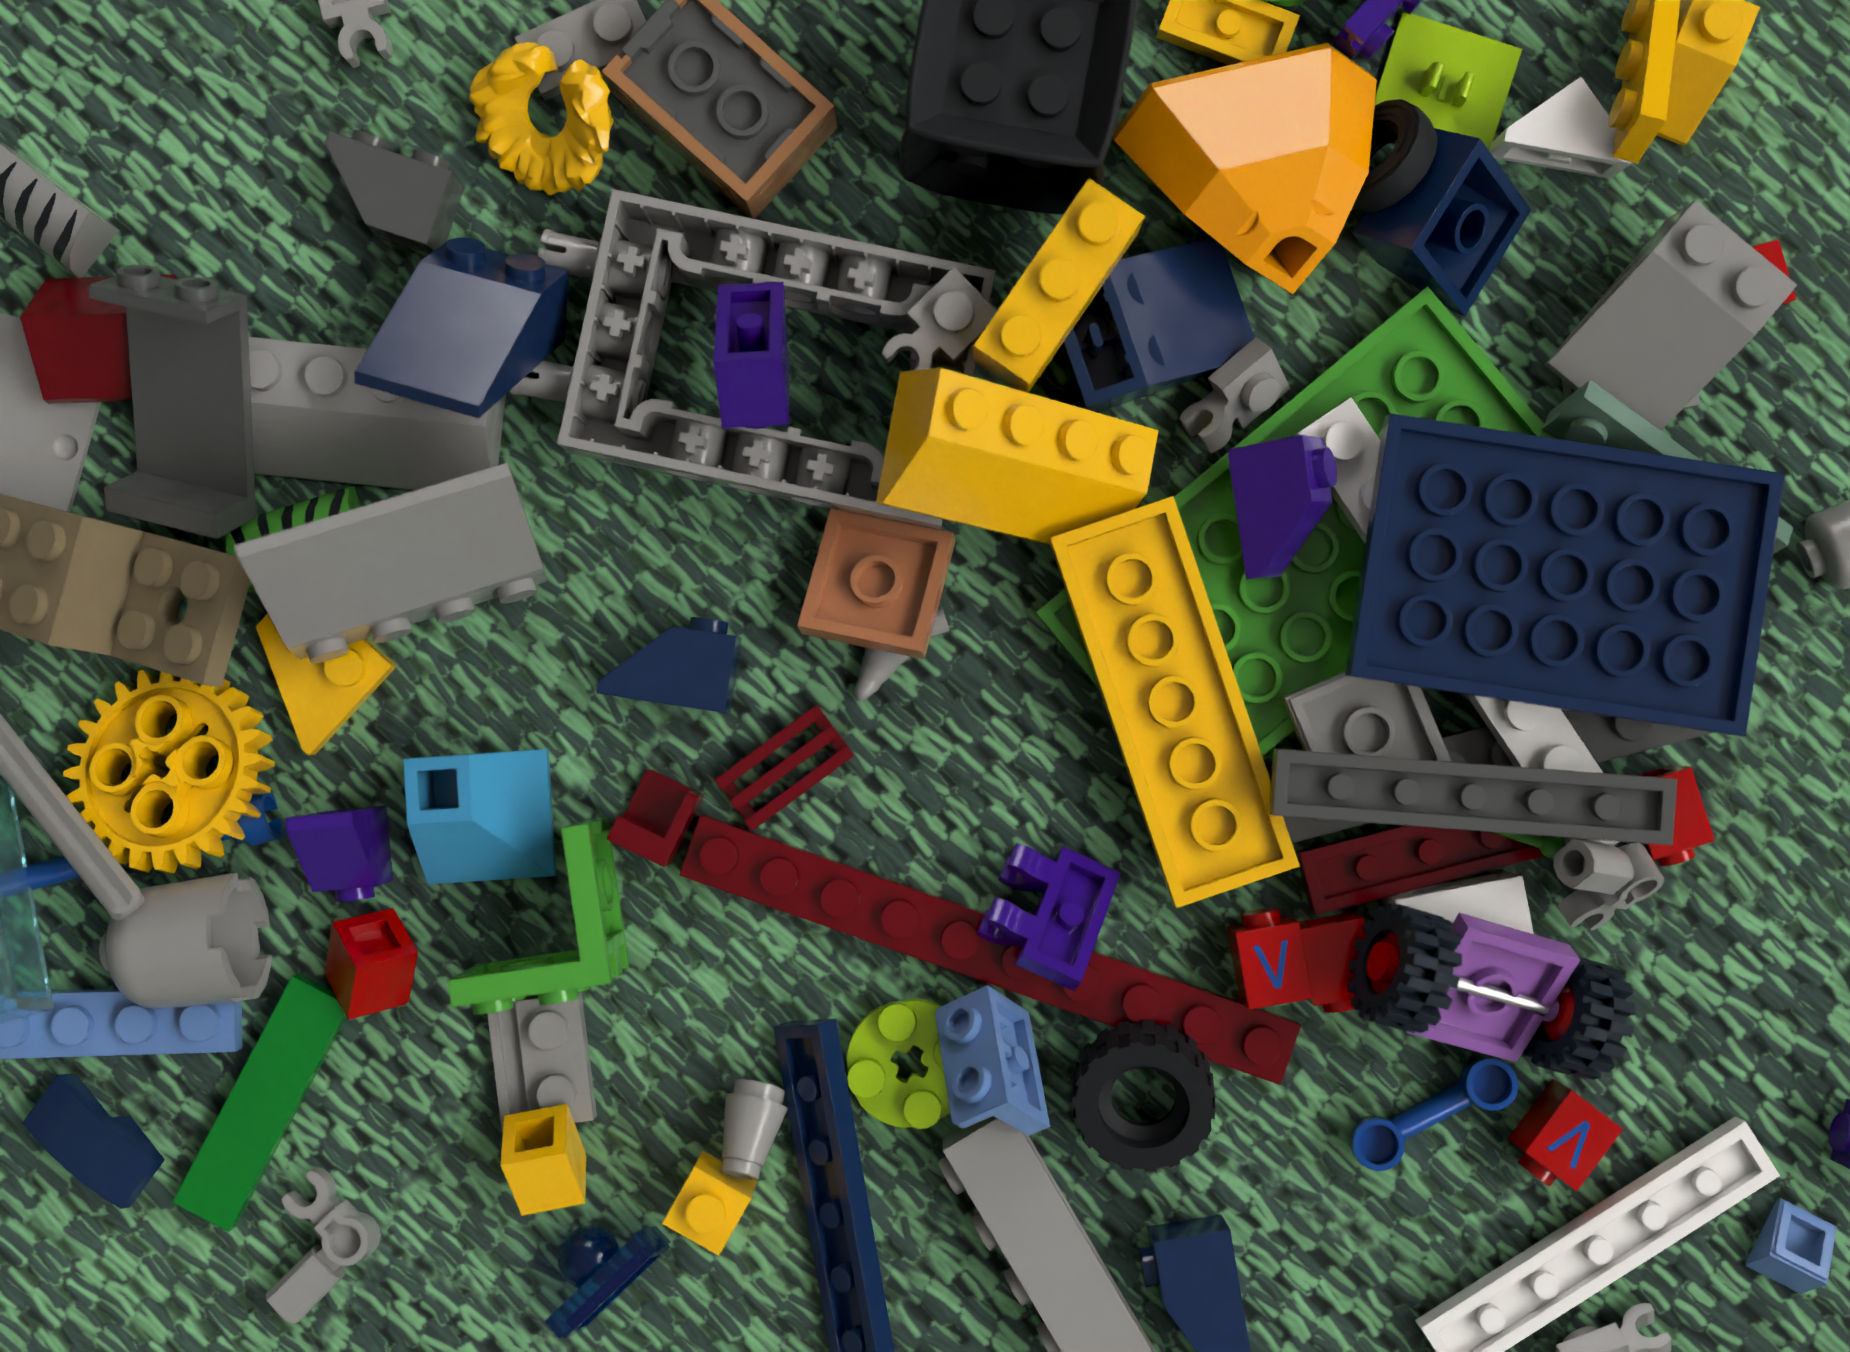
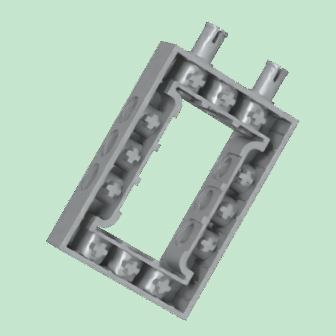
(664, 242)

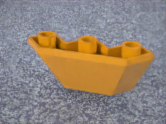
(1261, 153)

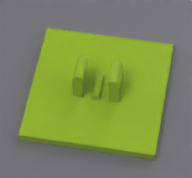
(1449, 75)

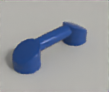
(1482, 1082)

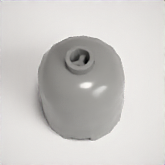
(190, 944)

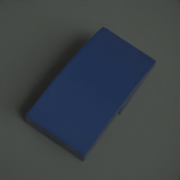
(97, 1149)

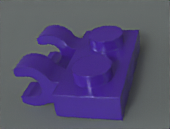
(1066, 920)

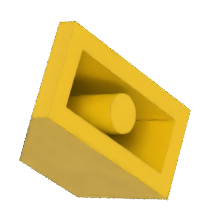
(1704, 57)

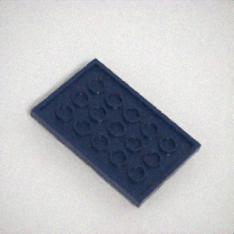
(1565, 574)

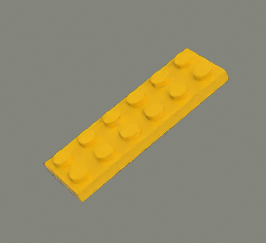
(1173, 702)

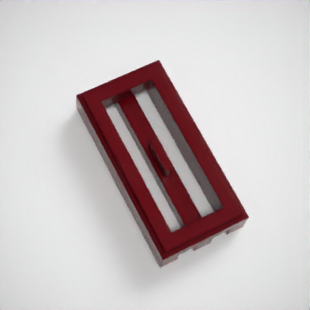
(741, 799)

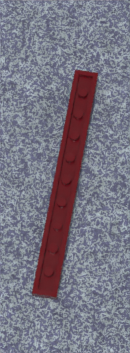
(947, 937)

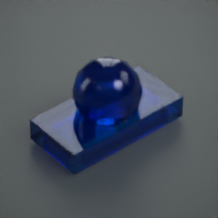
(601, 1271)

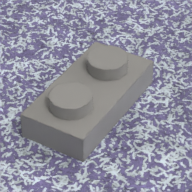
(587, 33)

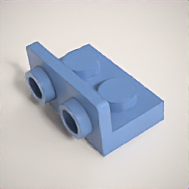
(991, 1062)

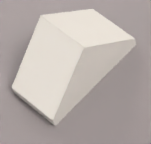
(1563, 134)

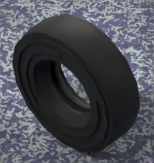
(1406, 162)

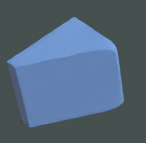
(1794, 1248)

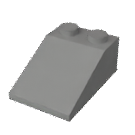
(1673, 316)

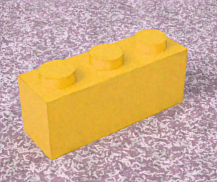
(1057, 287)

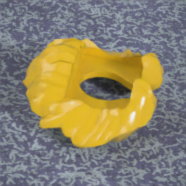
(536, 158)

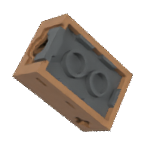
(722, 100)

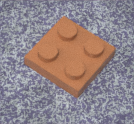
(877, 583)

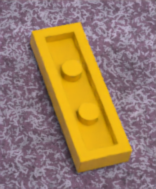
(1645, 76)

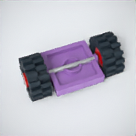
(1491, 990)

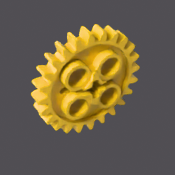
(202, 805)

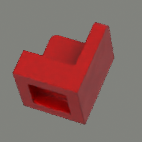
(370, 963)

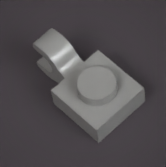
(1240, 393)
(1613, 1339)

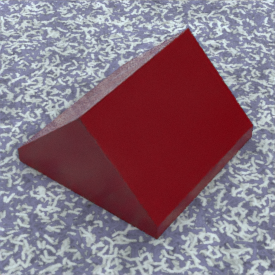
(78, 343)

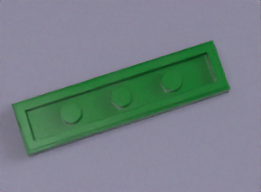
(262, 1103)

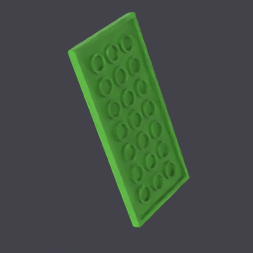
(1300, 624)

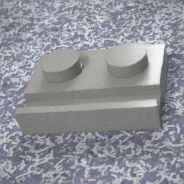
(542, 1058)

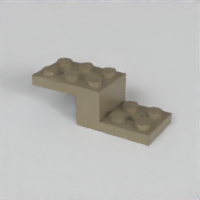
(118, 591)

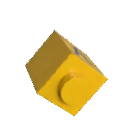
(543, 1159)
(709, 1204)

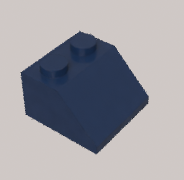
(1450, 224)

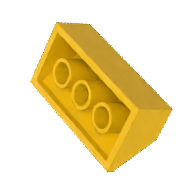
(1008, 457)

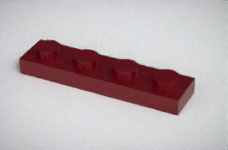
(1400, 861)

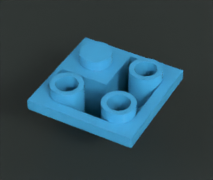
(481, 815)

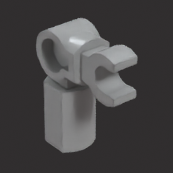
(1605, 879)
(345, 1239)

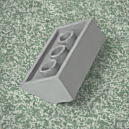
(326, 428)

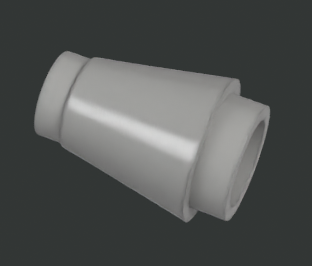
(750, 1127)

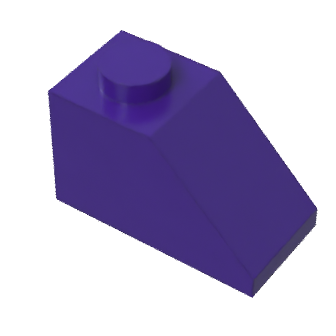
(751, 355)
(1279, 498)
(343, 850)

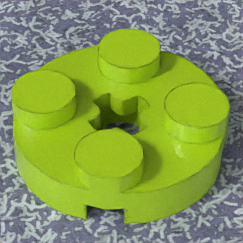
(874, 1073)

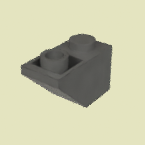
(398, 195)

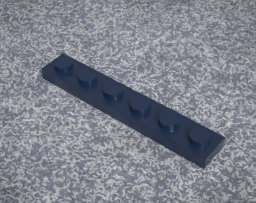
(833, 1186)

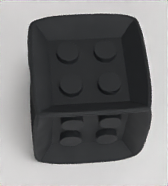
(1015, 98)

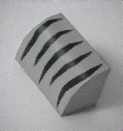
(50, 215)

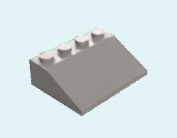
(396, 564)

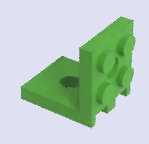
(561, 974)

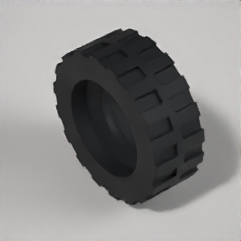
(1135, 1143)

